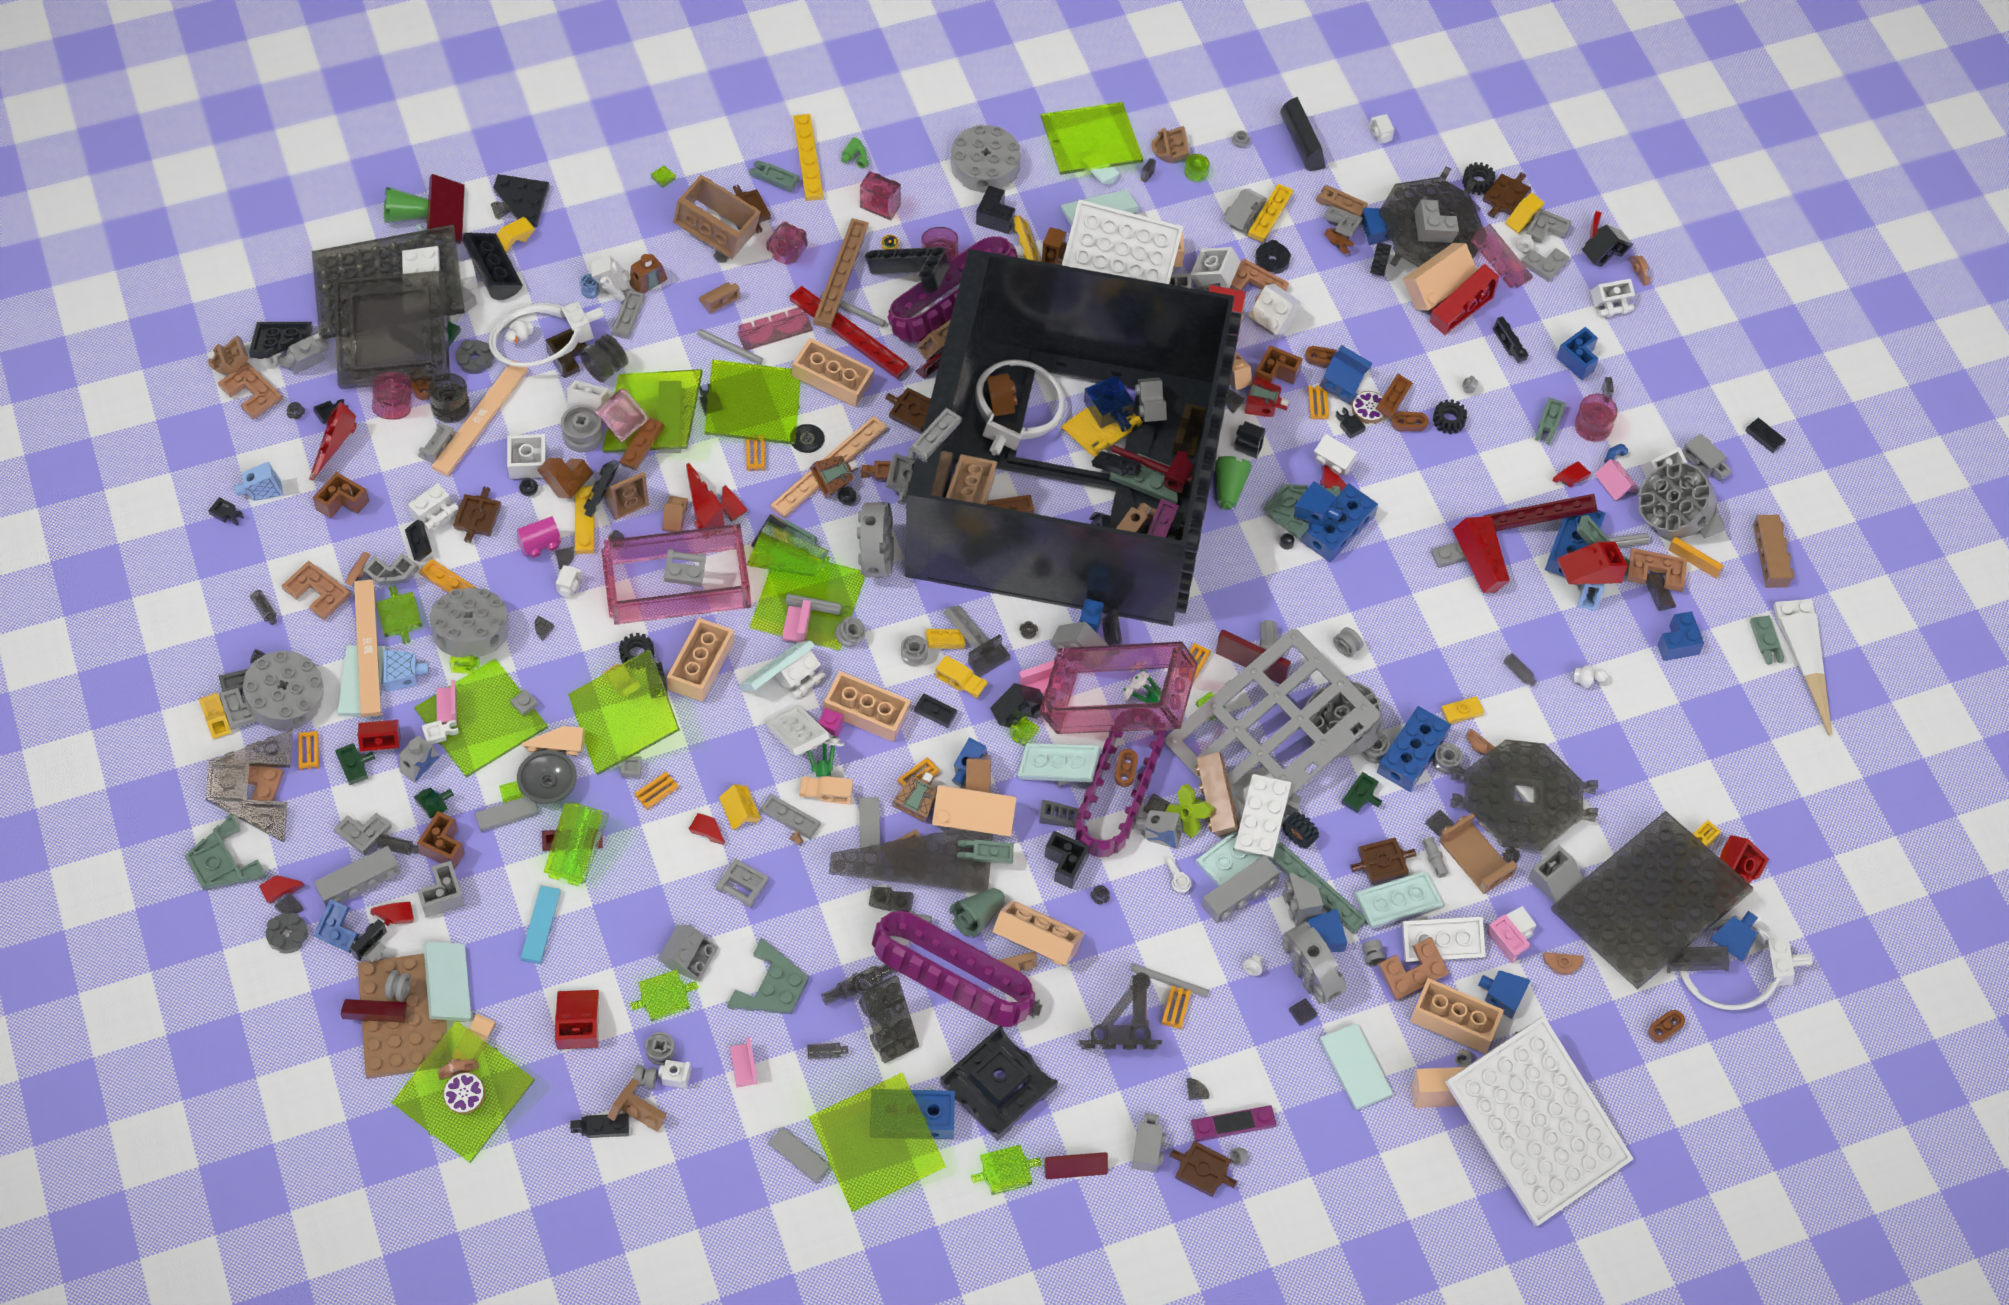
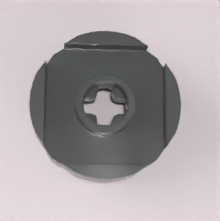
(470, 348)
(284, 922)

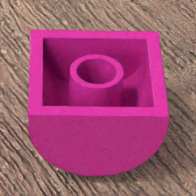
(538, 537)

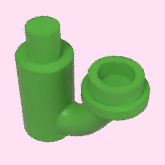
(850, 151)

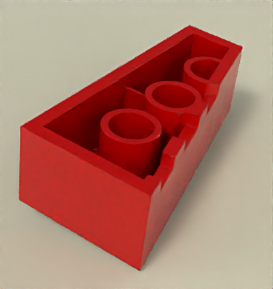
(1465, 300)
(1483, 552)

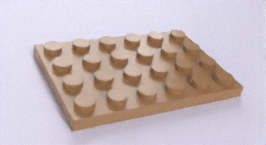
(398, 1046)

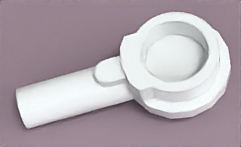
(1181, 882)

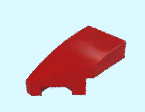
(1596, 218)
(1572, 474)
(1331, 479)
(731, 504)
(707, 827)
(278, 886)
(394, 913)

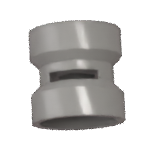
(1373, 952)
(646, 1076)

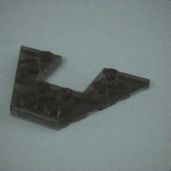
(229, 783)

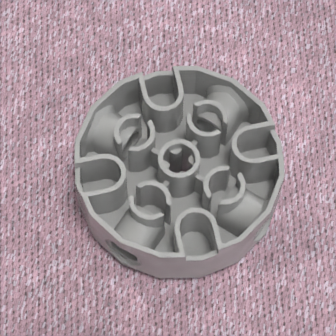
(985, 158)
(1677, 500)
(876, 539)
(469, 622)
(283, 690)
(1338, 709)
(1314, 962)

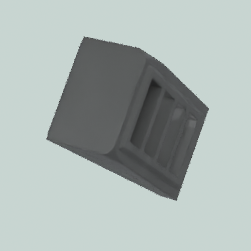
(1057, 807)

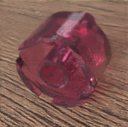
(787, 243)

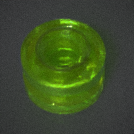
(1196, 167)

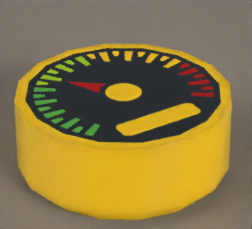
(889, 242)

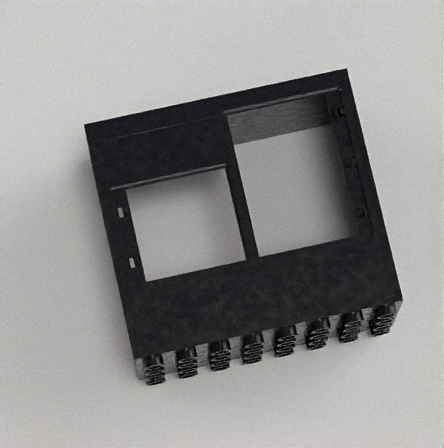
(1083, 329)

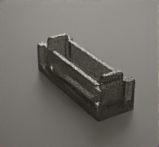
(1701, 959)

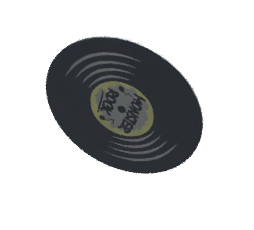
(808, 438)

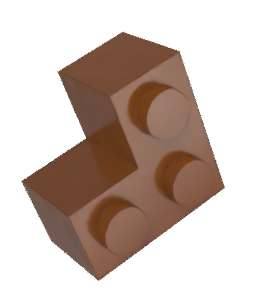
(1054, 246)
(1279, 365)
(1002, 394)
(564, 477)
(340, 492)
(438, 842)

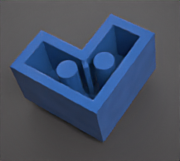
(1577, 353)
(1683, 639)

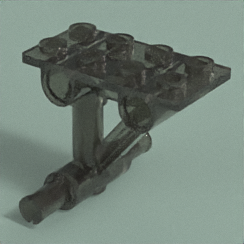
(884, 1006)
(1125, 1034)

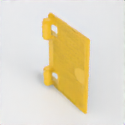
(1087, 432)

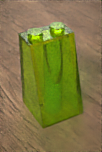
(787, 552)
(575, 843)

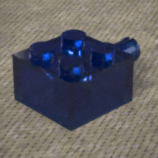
(1109, 403)

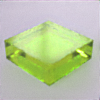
(663, 176)
(510, 792)

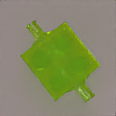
(399, 614)
(663, 995)
(1006, 1169)

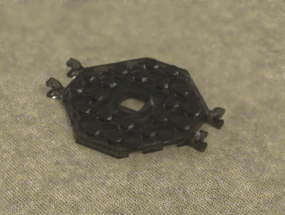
(1401, 222)
(1521, 824)

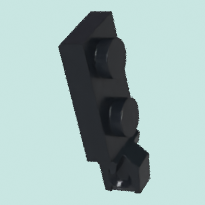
(1509, 340)
(1116, 464)
(601, 1126)

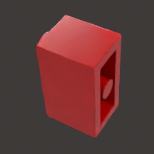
(379, 735)

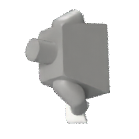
(303, 354)

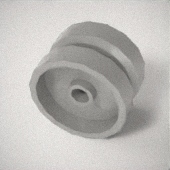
(581, 428)

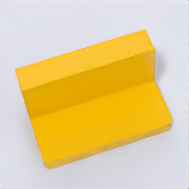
(739, 806)

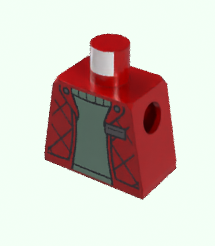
(1264, 399)

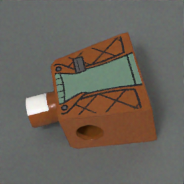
(647, 273)
(833, 474)

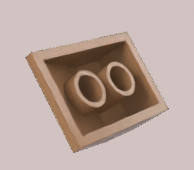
(627, 496)

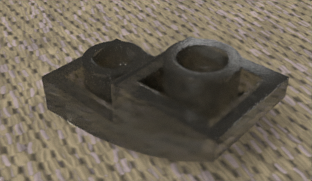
(887, 899)

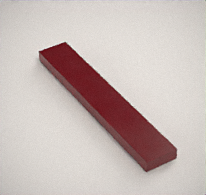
(1544, 512)

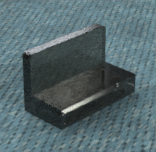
(988, 656)

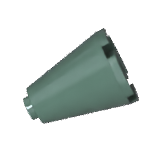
(976, 911)

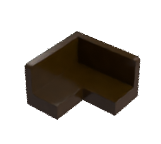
(566, 363)
(1189, 429)

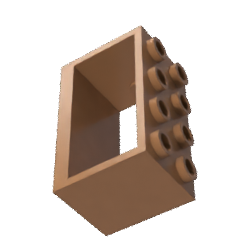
(708, 227)

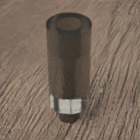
(263, 606)
(1520, 669)
(397, 845)
(826, 1050)

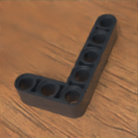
(929, 262)

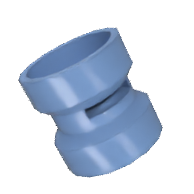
(590, 286)

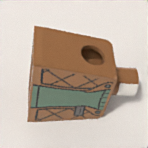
(1136, 519)
(916, 797)

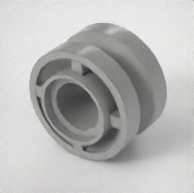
(843, 635)
(914, 642)
(1348, 642)
(1447, 750)
(1375, 755)
(397, 985)

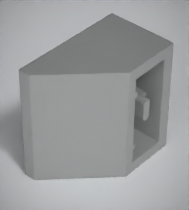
(1556, 874)
(1302, 899)
(688, 952)

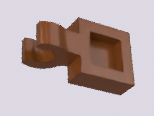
(1337, 239)
(879, 470)

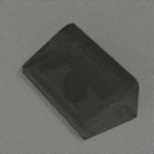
(1660, 595)
(1111, 628)

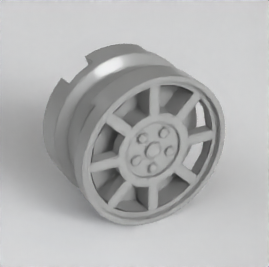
(659, 1048)

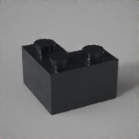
(993, 212)
(1606, 244)
(1017, 703)
(1070, 856)

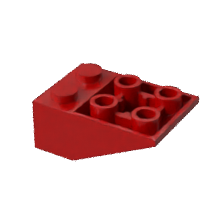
(1594, 564)
(577, 1019)

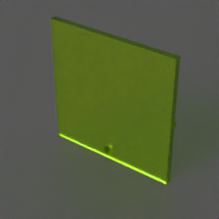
(1091, 138)
(663, 397)
(752, 402)
(835, 584)
(623, 712)
(484, 719)
(424, 1099)
(877, 1141)

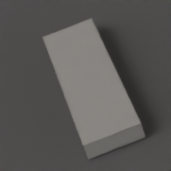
(628, 314)
(936, 433)
(966, 626)
(505, 814)
(790, 816)
(869, 821)
(799, 1155)

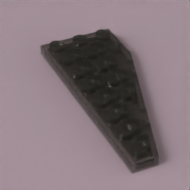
(918, 861)

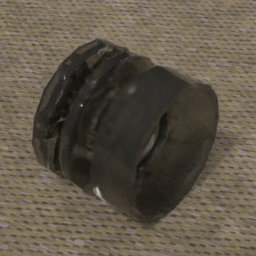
(604, 358)
(449, 397)

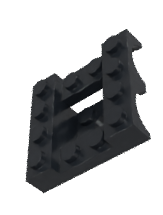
(982, 1092)

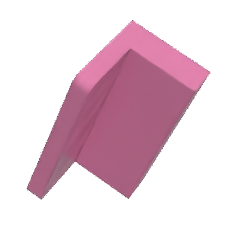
(1616, 479)
(797, 622)
(1036, 676)
(447, 703)
(1507, 938)
(743, 1064)

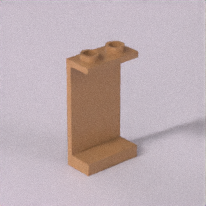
(1476, 854)

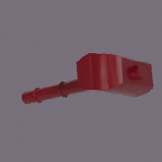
(1175, 476)

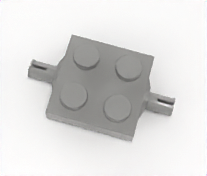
(900, 474)

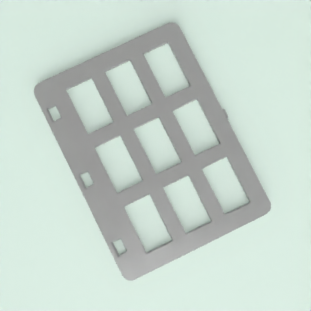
(1325, 746)

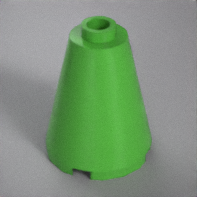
(403, 206)
(1230, 480)

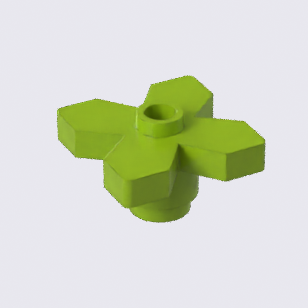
(1190, 810)

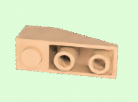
(1241, 373)
(561, 739)

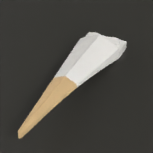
(1801, 631)

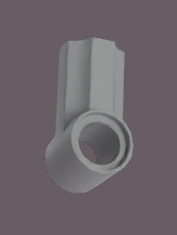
(1268, 633)

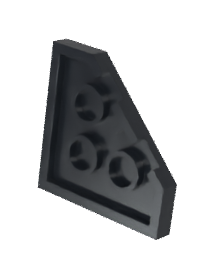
(523, 196)
(276, 337)
(607, 472)

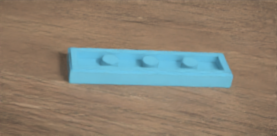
(540, 924)

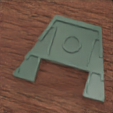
(1282, 507)
(213, 862)
(779, 988)

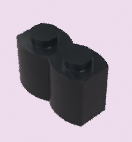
(1250, 439)

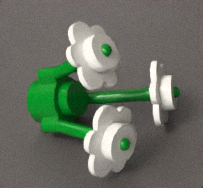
(1152, 693)
(824, 767)

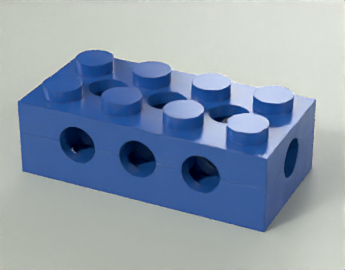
(1334, 535)
(1569, 539)
(1413, 748)
(939, 1103)

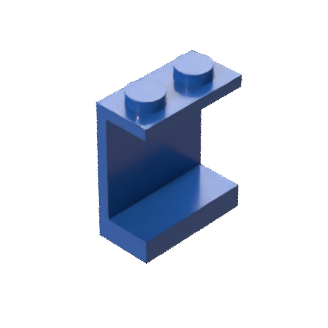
(1345, 374)

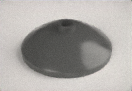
(546, 767)

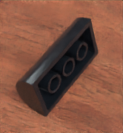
(1302, 135)
(492, 264)

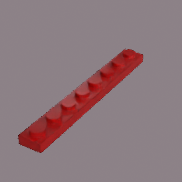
(853, 335)

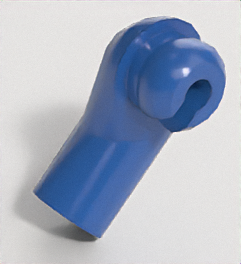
(1619, 449)

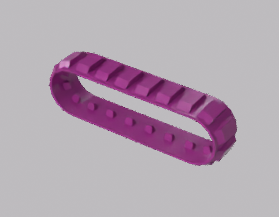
(915, 299)
(1106, 848)
(960, 955)

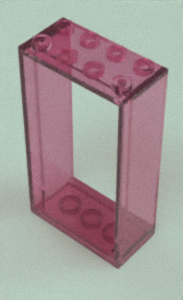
(682, 604)
(1119, 717)

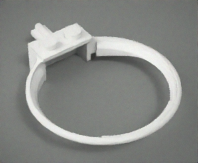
(575, 316)
(1003, 435)
(1782, 965)

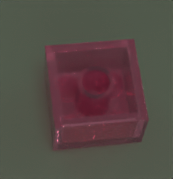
(880, 195)
(621, 415)

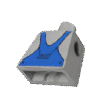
(417, 758)
(1161, 828)

